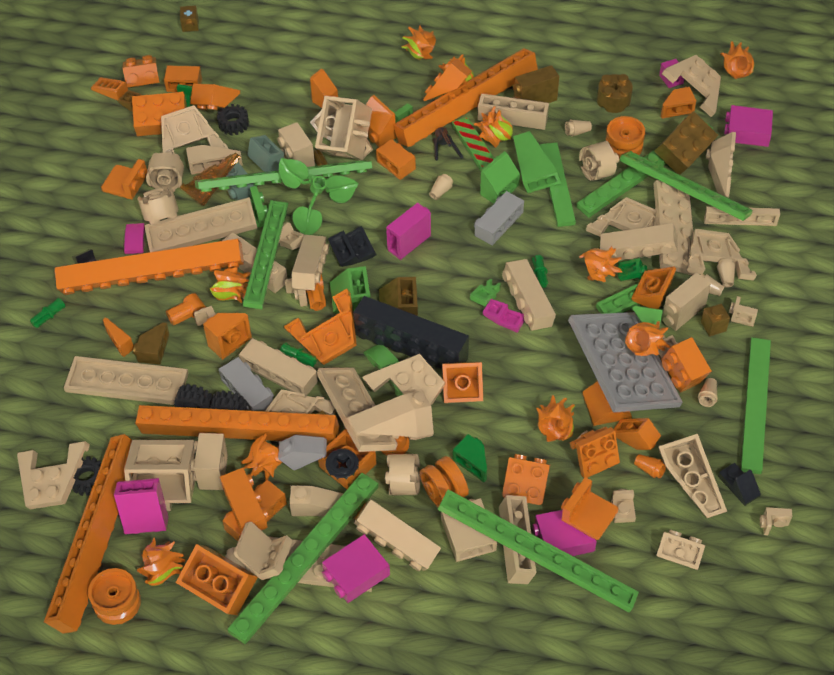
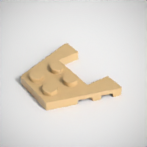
(700, 77)
(185, 128)
(624, 216)
(713, 247)
(408, 376)
(297, 402)
(49, 484)

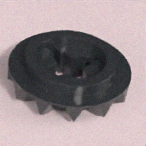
(342, 456)

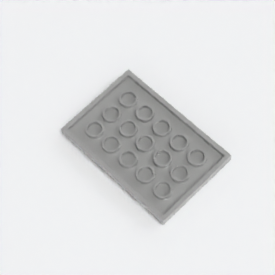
(625, 379)

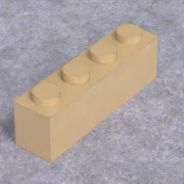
(517, 111)
(641, 241)
(309, 262)
(278, 273)
(528, 294)
(278, 367)
(397, 535)
(518, 567)

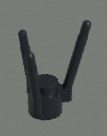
(443, 138)

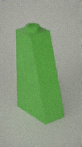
(534, 164)

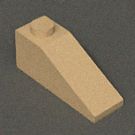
(205, 156)
(312, 500)

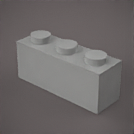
(499, 218)
(241, 380)

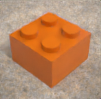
(685, 365)
(367, 459)

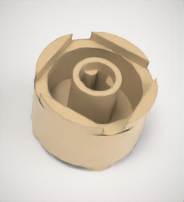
(598, 161)
(165, 171)
(158, 205)
(403, 474)

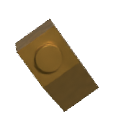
(152, 345)

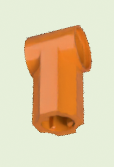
(317, 297)
(185, 310)

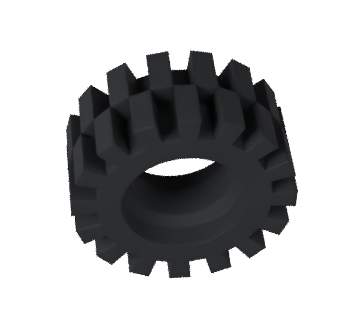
(233, 126)
(193, 397)
(228, 401)
(86, 486)

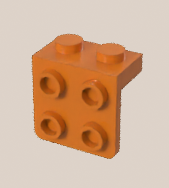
(140, 71)
(125, 180)
(526, 478)
(588, 511)

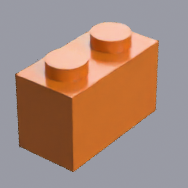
(181, 75)
(396, 159)

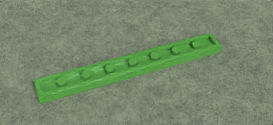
(686, 185)
(265, 255)
(756, 406)

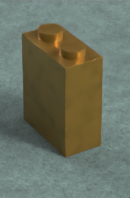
(537, 85)

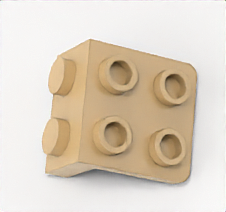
(260, 553)

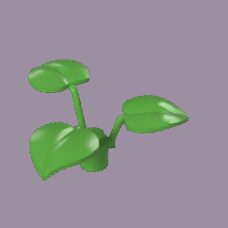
(339, 187)

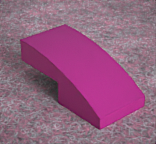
(134, 238)
(501, 315)

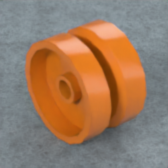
(625, 135)
(442, 477)
(114, 596)

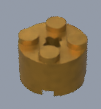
(614, 92)

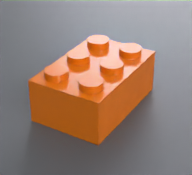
(150, 108)
(216, 579)

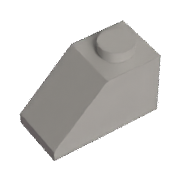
(301, 450)

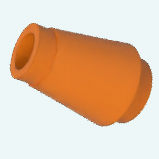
(650, 465)

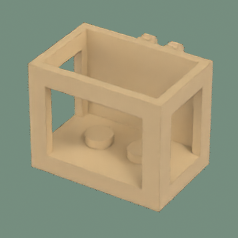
(349, 129)
(167, 461)

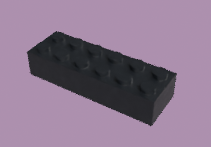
(409, 333)

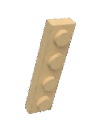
(759, 216)

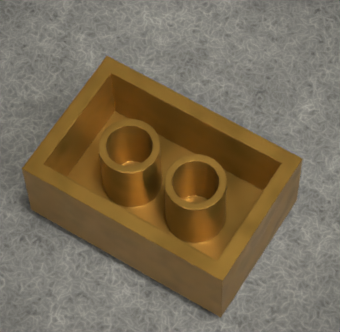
(686, 143)

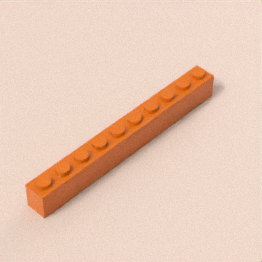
(463, 99)
(149, 266)
(234, 423)
(90, 541)

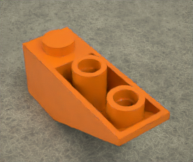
(451, 79)

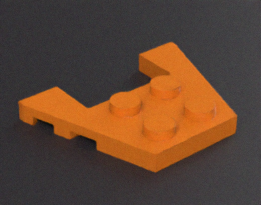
(332, 336)

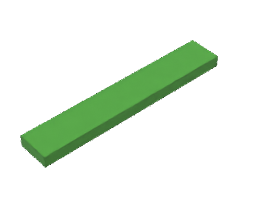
(559, 193)

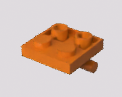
(596, 451)

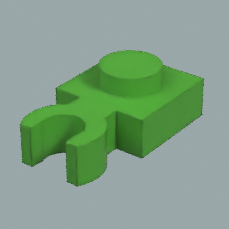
(483, 294)

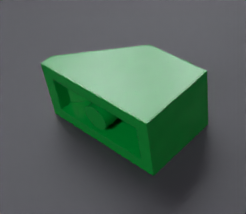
(471, 456)

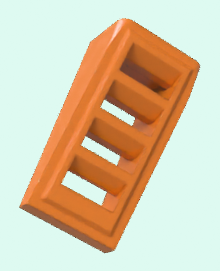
(116, 91)
(121, 340)

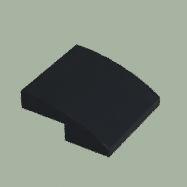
(352, 247)

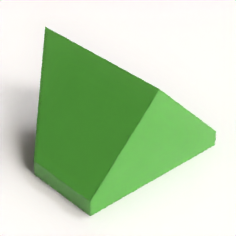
(648, 314)

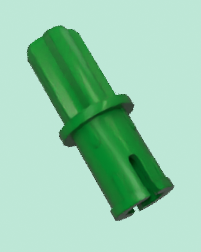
(540, 270)
(47, 313)
(299, 354)

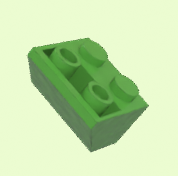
(499, 177)
(355, 281)

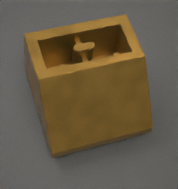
(401, 294)

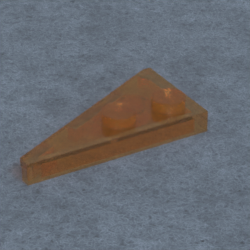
(214, 171)

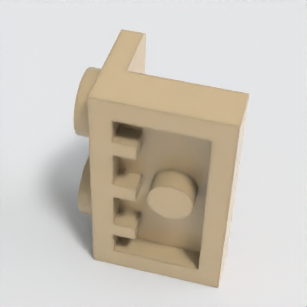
(681, 550)

